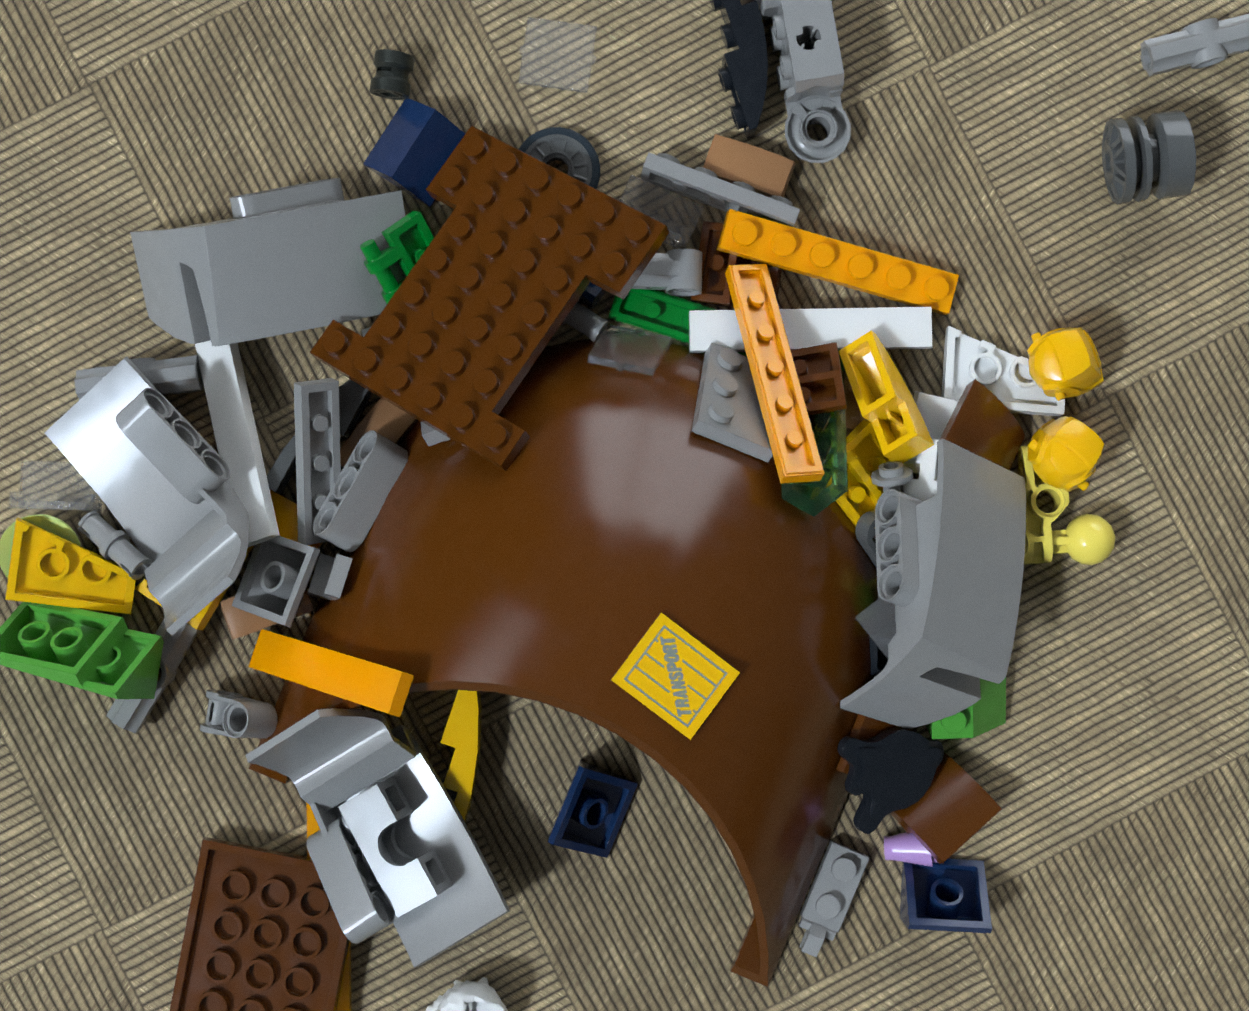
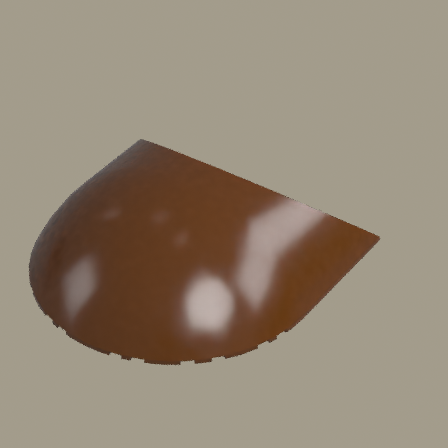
(567, 560)

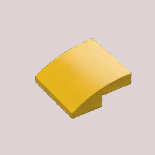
(862, 459)

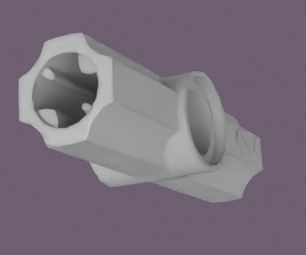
(1196, 45)
(166, 375)
(132, 713)

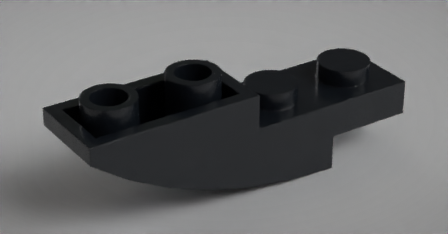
(745, 67)

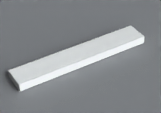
(813, 327)
(237, 435)

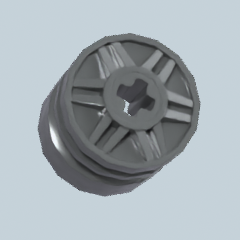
(1149, 157)

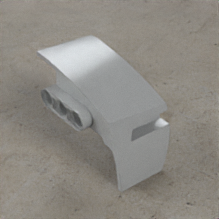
(271, 269)
(160, 487)
(954, 586)
(341, 755)

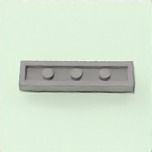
(706, 188)
(316, 450)

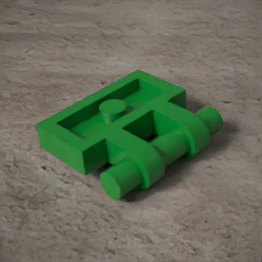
(406, 243)

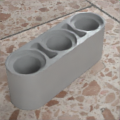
(360, 491)

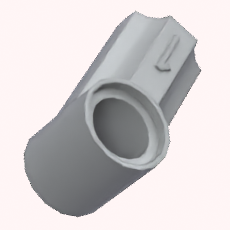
(674, 271)

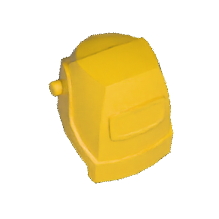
(1064, 362)
(1065, 453)

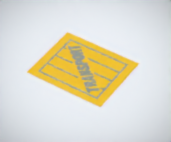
(675, 676)

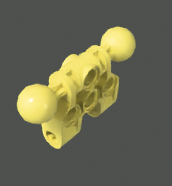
(1087, 537)

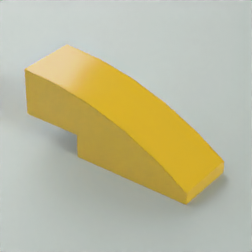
(885, 399)

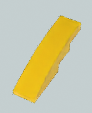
(463, 734)

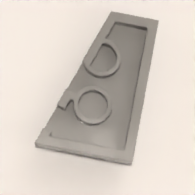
(729, 404)

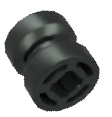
(392, 74)

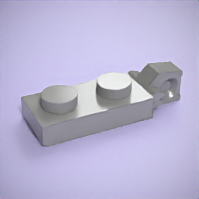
(830, 895)

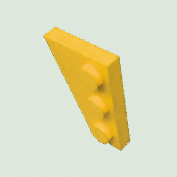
(64, 574)

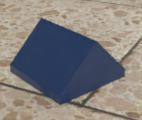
(414, 148)
(592, 810)
(945, 896)

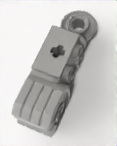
(809, 75)

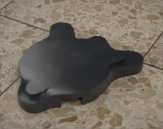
(889, 771)

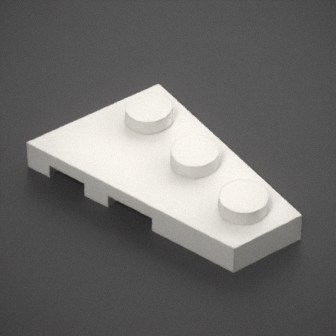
(996, 370)

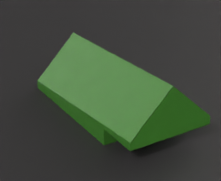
(82, 650)

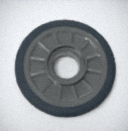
(568, 147)

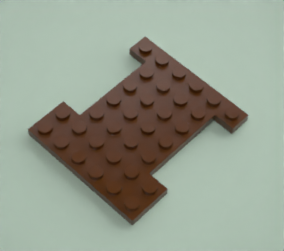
(491, 291)

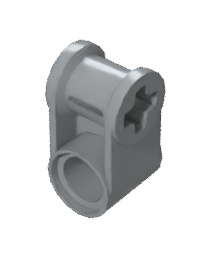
(238, 716)

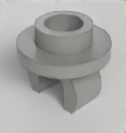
(892, 476)

